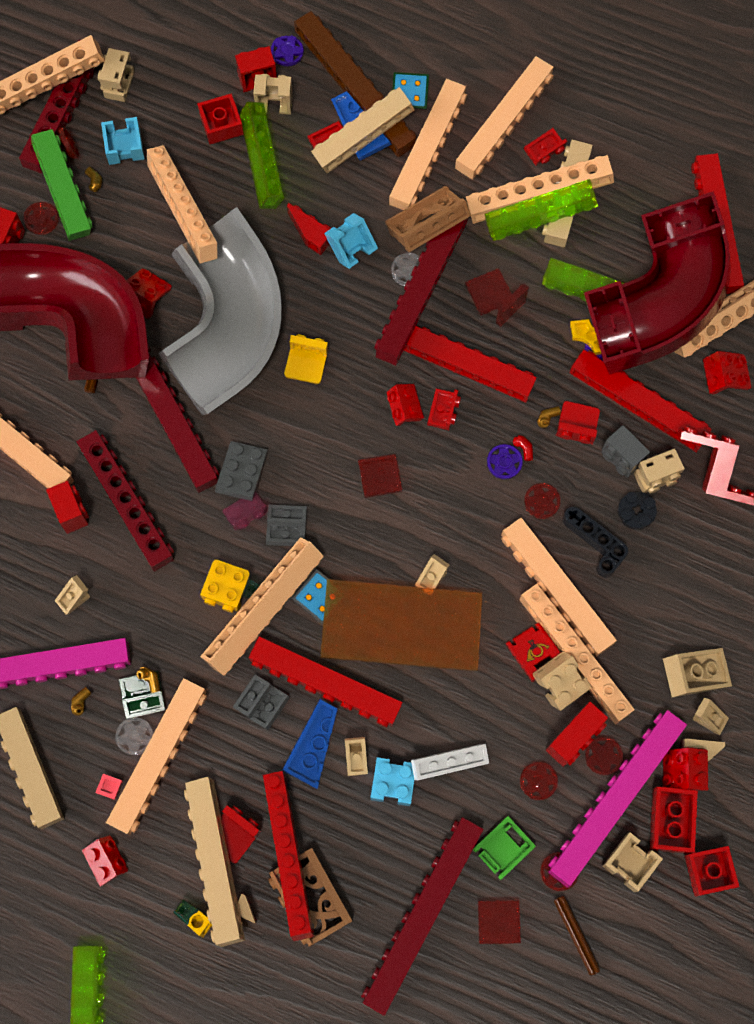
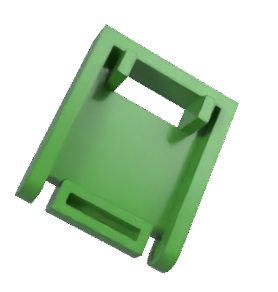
(501, 850)

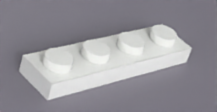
(449, 761)

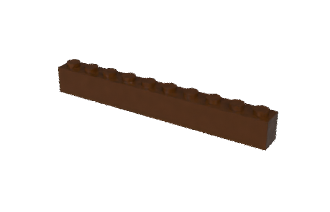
(349, 76)

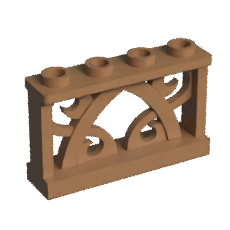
(449, 212)
(336, 908)

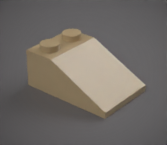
(697, 672)

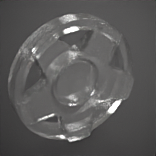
(405, 267)
(133, 736)

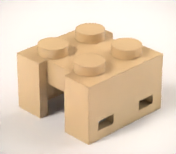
(114, 73)
(274, 89)
(662, 472)
(562, 680)
(632, 862)

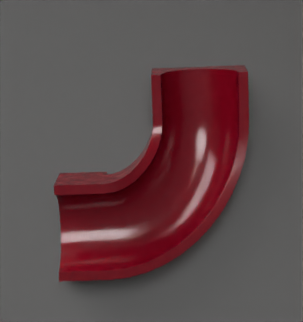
(675, 297)
(83, 300)

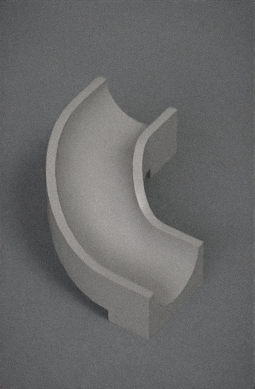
(237, 317)

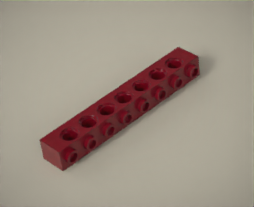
(52, 112)
(93, 443)

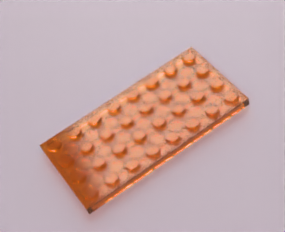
(401, 625)

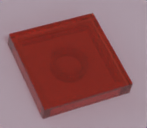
(488, 291)
(512, 304)
(380, 476)
(499, 922)

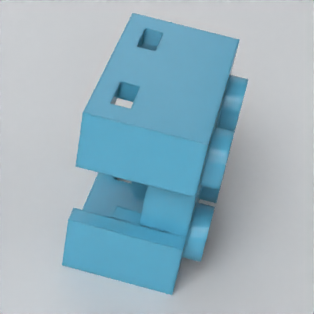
(123, 142)
(350, 239)
(393, 782)

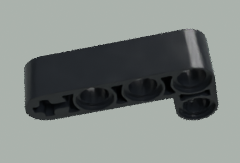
(592, 539)

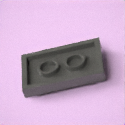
(241, 471)

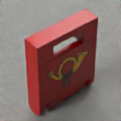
(532, 648)

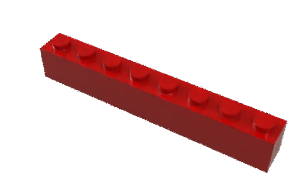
(710, 179)
(471, 363)
(636, 398)
(325, 681)
(288, 856)

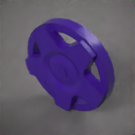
(287, 50)
(504, 462)

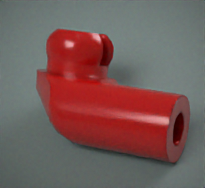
(526, 445)

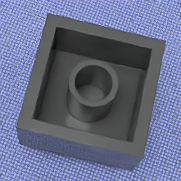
(624, 451)

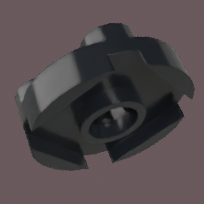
(628, 516)

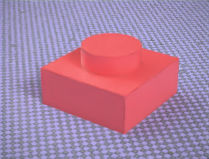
(109, 786)

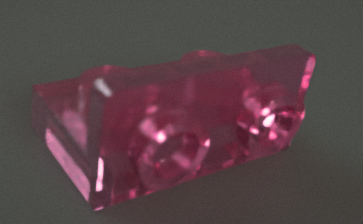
(244, 511)

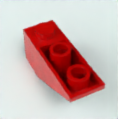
(309, 229)

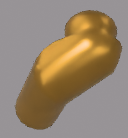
(96, 179)
(546, 415)
(149, 676)
(77, 701)

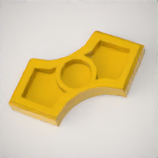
(584, 332)

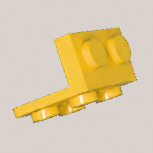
(306, 359)
(224, 586)

